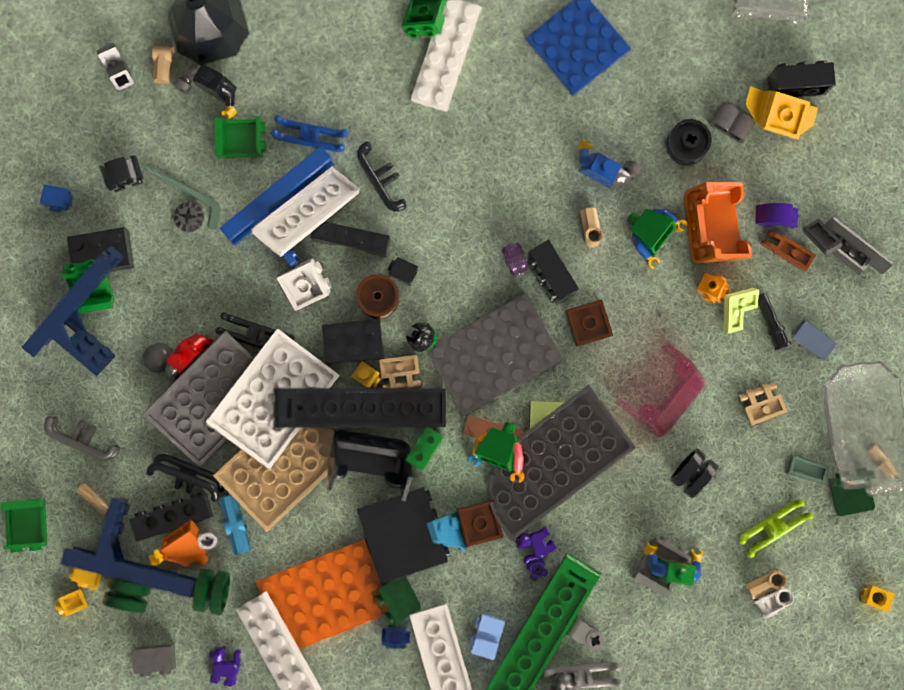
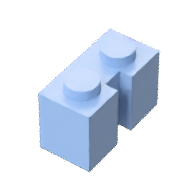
(487, 636)

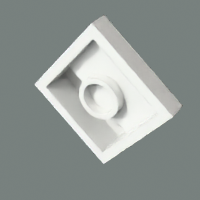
(304, 284)

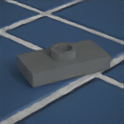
(822, 237)

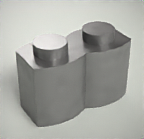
(733, 122)

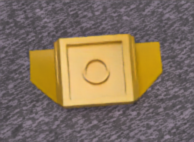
(780, 112)

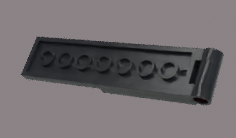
(358, 407)

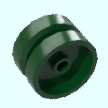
(211, 591)
(126, 596)

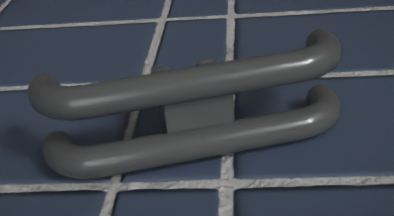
(83, 446)

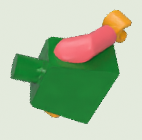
(499, 449)

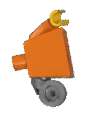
(186, 545)

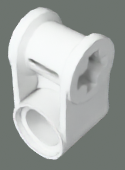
(773, 603)

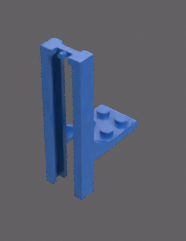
(275, 196)

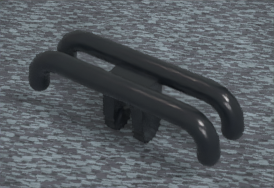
(379, 185)
(254, 333)
(187, 473)

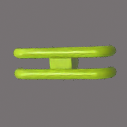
(774, 527)

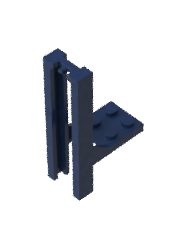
(82, 344)
(110, 562)

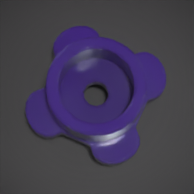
(537, 574)

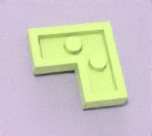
(734, 308)

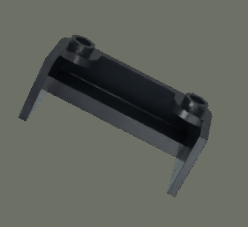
(371, 456)

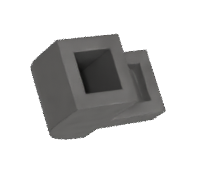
(115, 66)

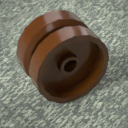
(367, 292)

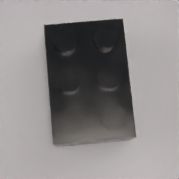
(803, 79)
(92, 245)
(551, 273)
(353, 341)

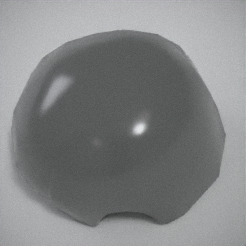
(156, 356)

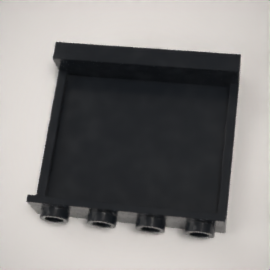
(400, 535)

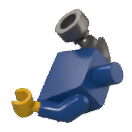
(604, 169)

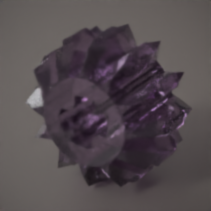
(515, 259)

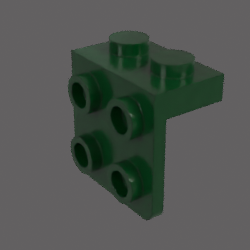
(850, 500)
(396, 601)

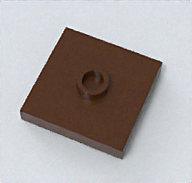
(589, 323)
(478, 524)

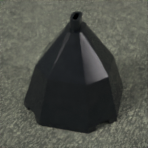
(208, 29)

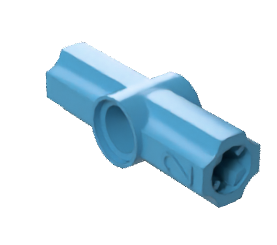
(234, 525)

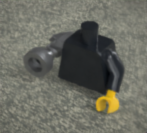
(211, 83)

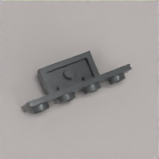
(855, 250)

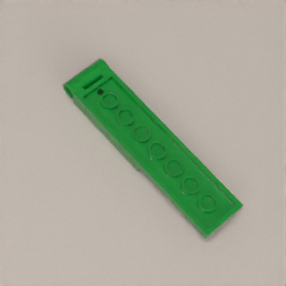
(546, 625)

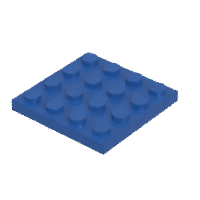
(578, 44)

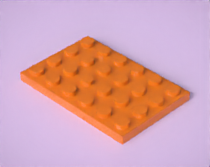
(325, 594)

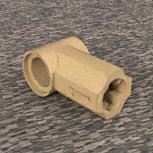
(162, 60)
(590, 225)
(764, 585)

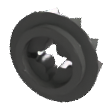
(193, 223)

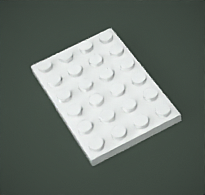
(247, 409)

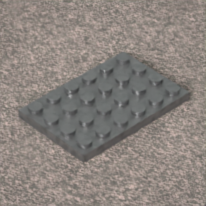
(494, 354)
(195, 395)

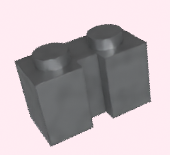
(154, 659)

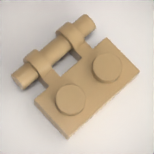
(400, 367)
(765, 409)

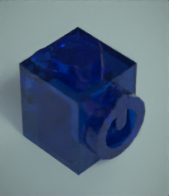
(395, 637)

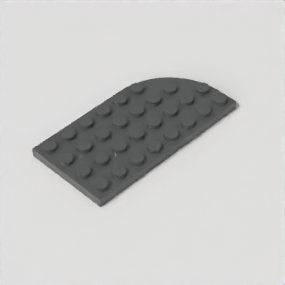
(558, 461)

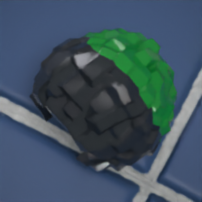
(423, 338)

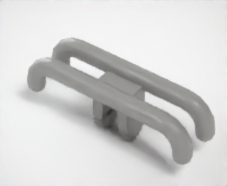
(583, 676)

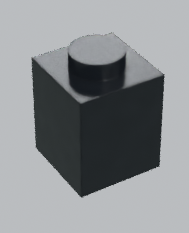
(402, 270)

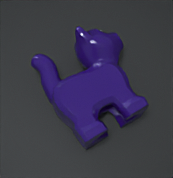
(539, 546)
(224, 668)

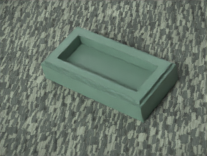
(808, 469)

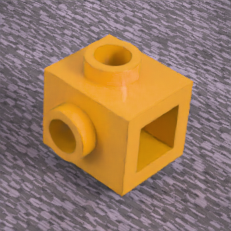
(713, 288)

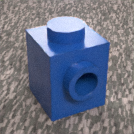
(56, 198)

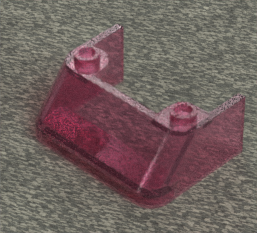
(661, 421)

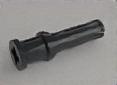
(776, 330)

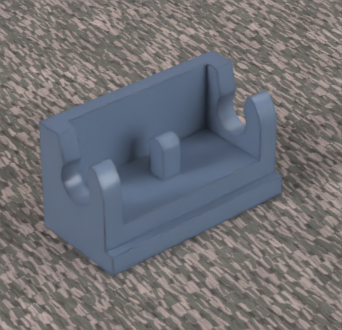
(814, 340)

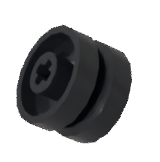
(698, 142)
(694, 473)

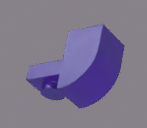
(777, 214)

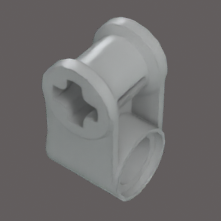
(582, 631)

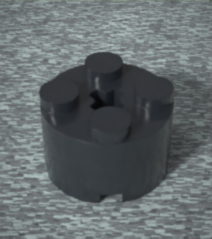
(121, 172)

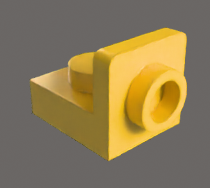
(366, 375)
(71, 603)

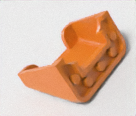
(714, 222)

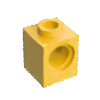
(884, 601)

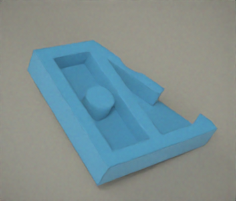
(447, 531)

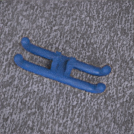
(309, 134)

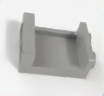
(665, 550)

